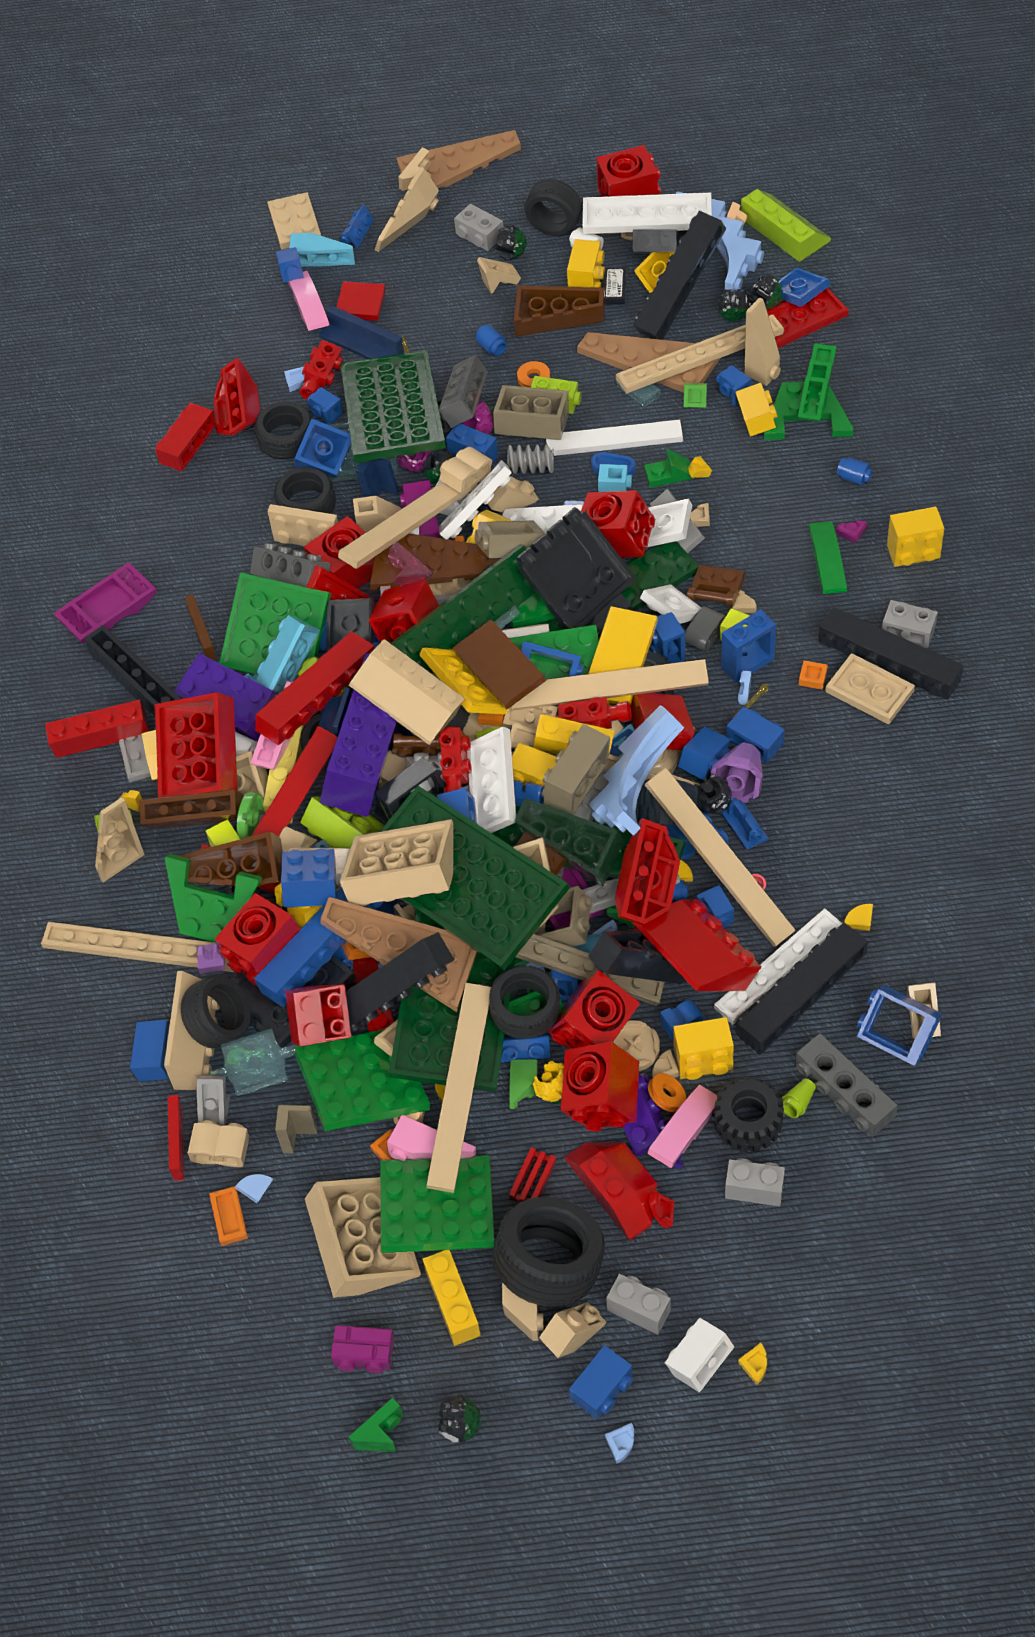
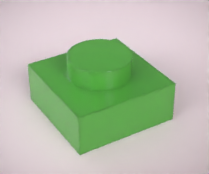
(695, 394)

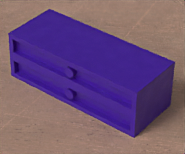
(358, 756)

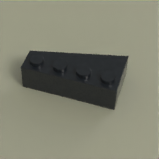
(632, 955)

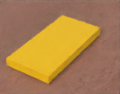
(623, 643)
(461, 679)

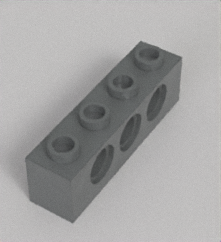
(463, 391)
(283, 565)
(821, 1053)

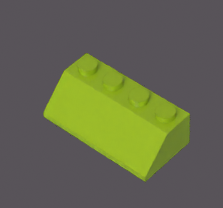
(782, 225)
(337, 825)

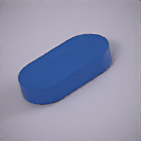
(612, 459)

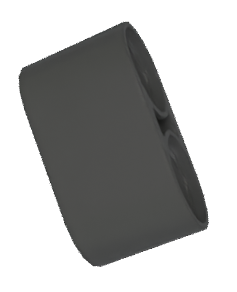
(704, 628)

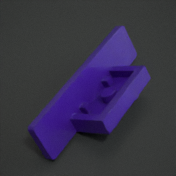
(648, 1122)

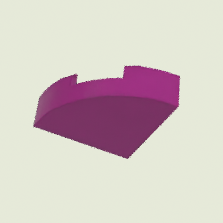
(852, 531)

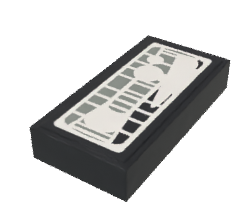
(615, 285)

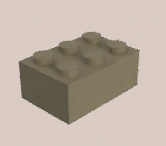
(531, 412)
(576, 770)

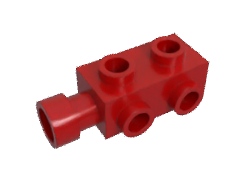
(321, 367)
(595, 712)
(455, 756)

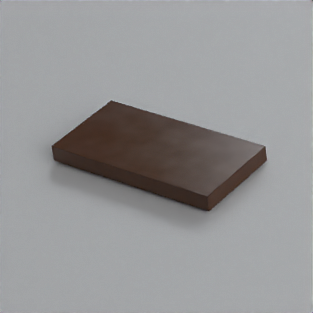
(499, 664)

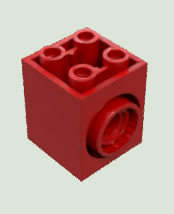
(627, 173)
(622, 520)
(328, 547)
(401, 609)
(255, 936)
(593, 1013)
(600, 1086)

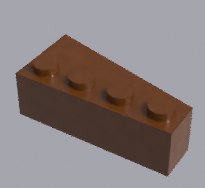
(557, 308)

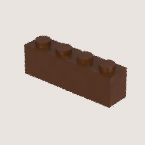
(190, 809)

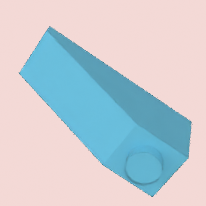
(321, 251)

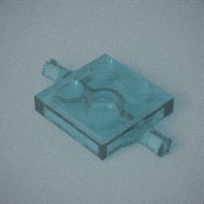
(254, 1062)

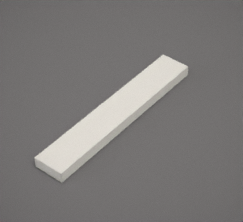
(617, 437)
(777, 966)

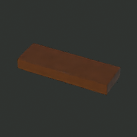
(200, 627)

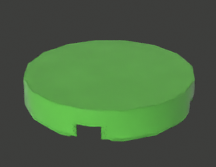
(249, 814)

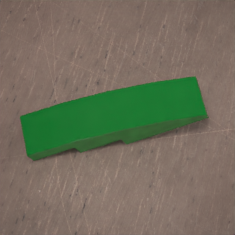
(817, 382)
(827, 557)

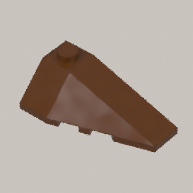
(253, 855)

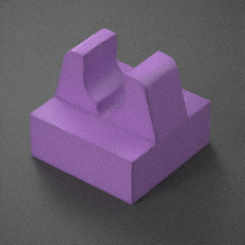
(210, 959)

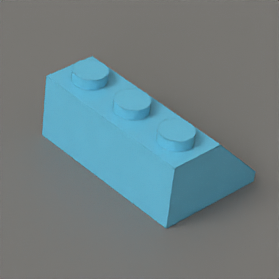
(287, 653)

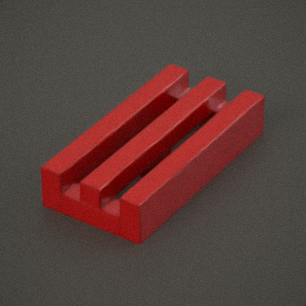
(541, 1157)

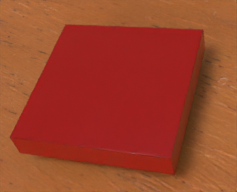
(362, 299)

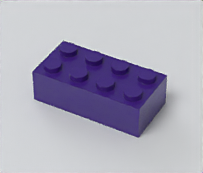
(249, 697)

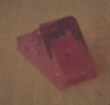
(412, 568)

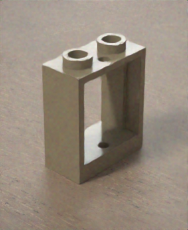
(501, 537)
(577, 933)

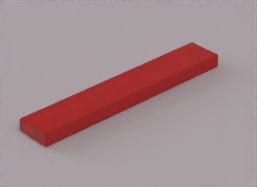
(298, 783)

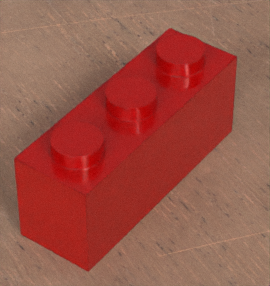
(185, 436)

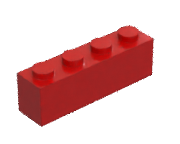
(96, 728)

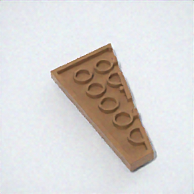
(459, 160)
(634, 351)
(387, 936)

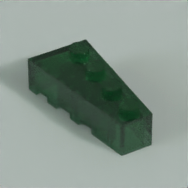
(579, 841)

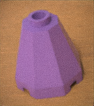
(742, 771)

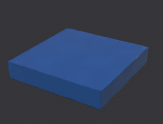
(802, 286)

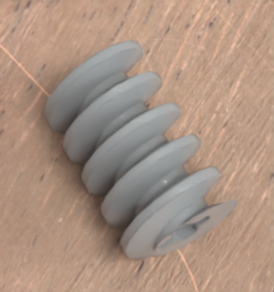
(530, 459)

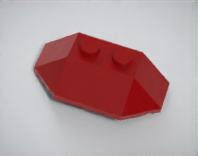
(235, 400)
(647, 874)
(616, 1182)

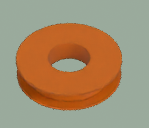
(529, 368)
(656, 1092)

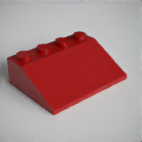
(196, 745)
(701, 948)

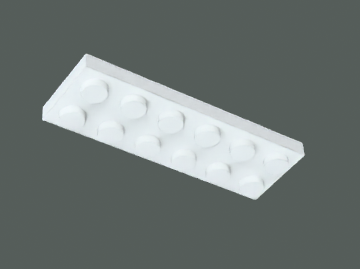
(627, 213)

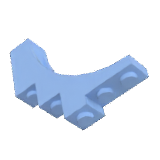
(738, 252)
(641, 750)

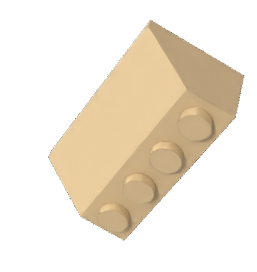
(406, 692)
(184, 1056)

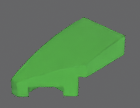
(521, 1080)

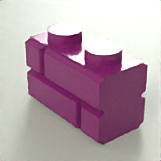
(362, 1348)

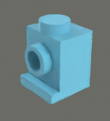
(613, 478)

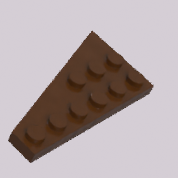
(442, 556)

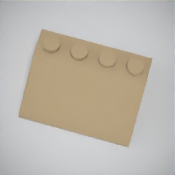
(399, 863)
(349, 1237)

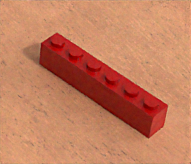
(312, 689)

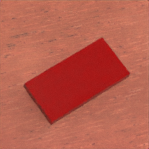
(810, 317)

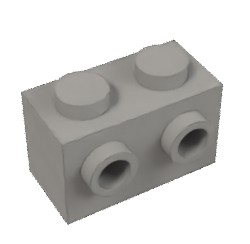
(478, 227)
(910, 622)
(754, 1182)
(639, 1303)

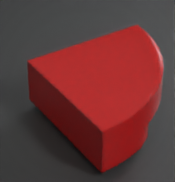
(662, 1208)

